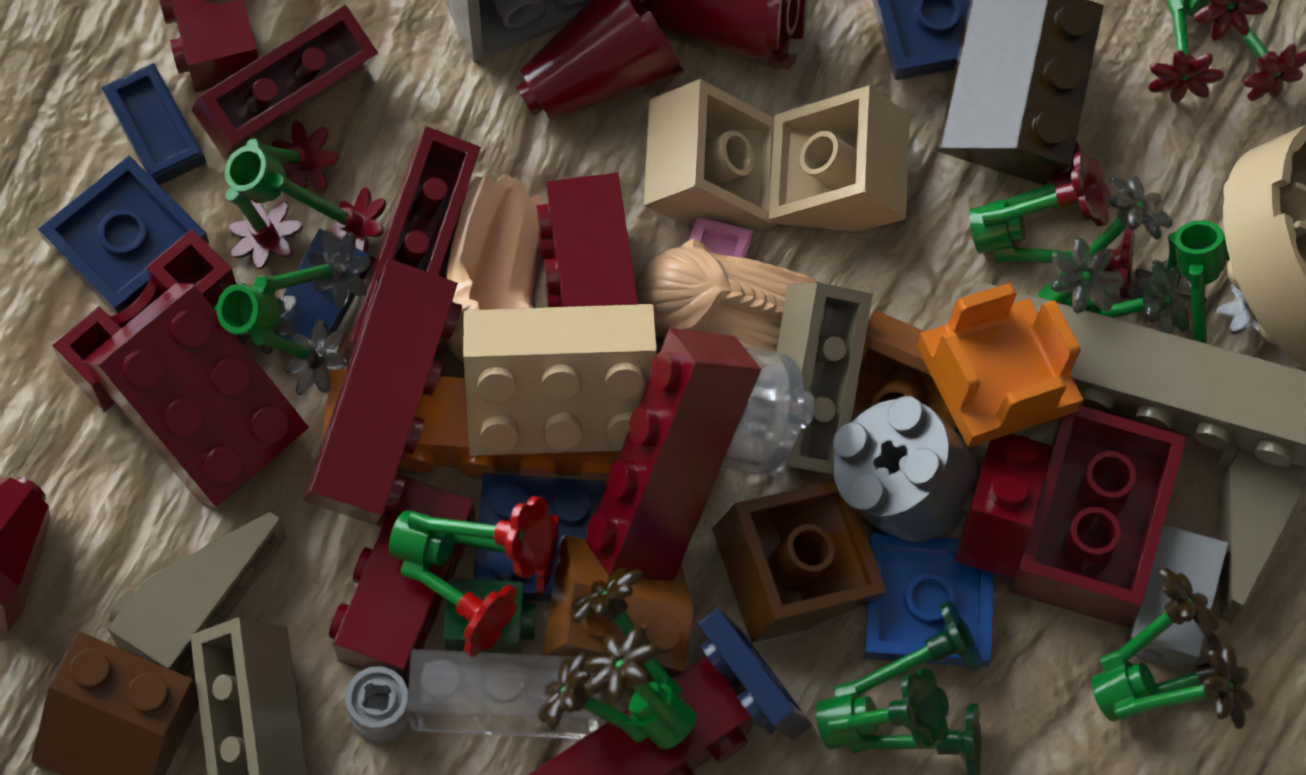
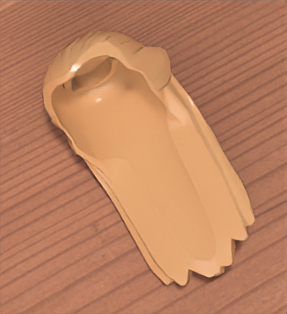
(493, 250)
(716, 294)

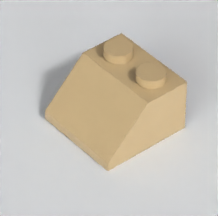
(708, 157)
(840, 163)

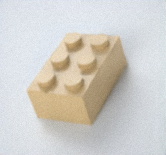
(555, 377)

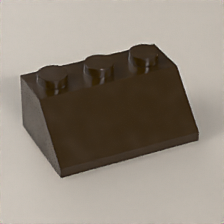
(1021, 85)

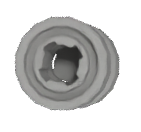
(384, 717)

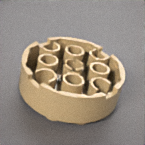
(1268, 238)

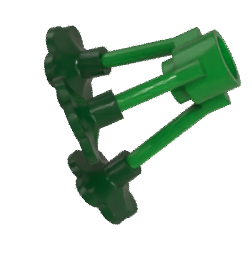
(924, 707)

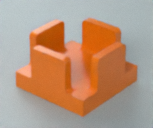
(1002, 364)

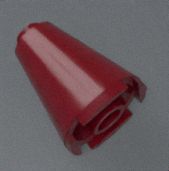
(742, 27)
(598, 57)

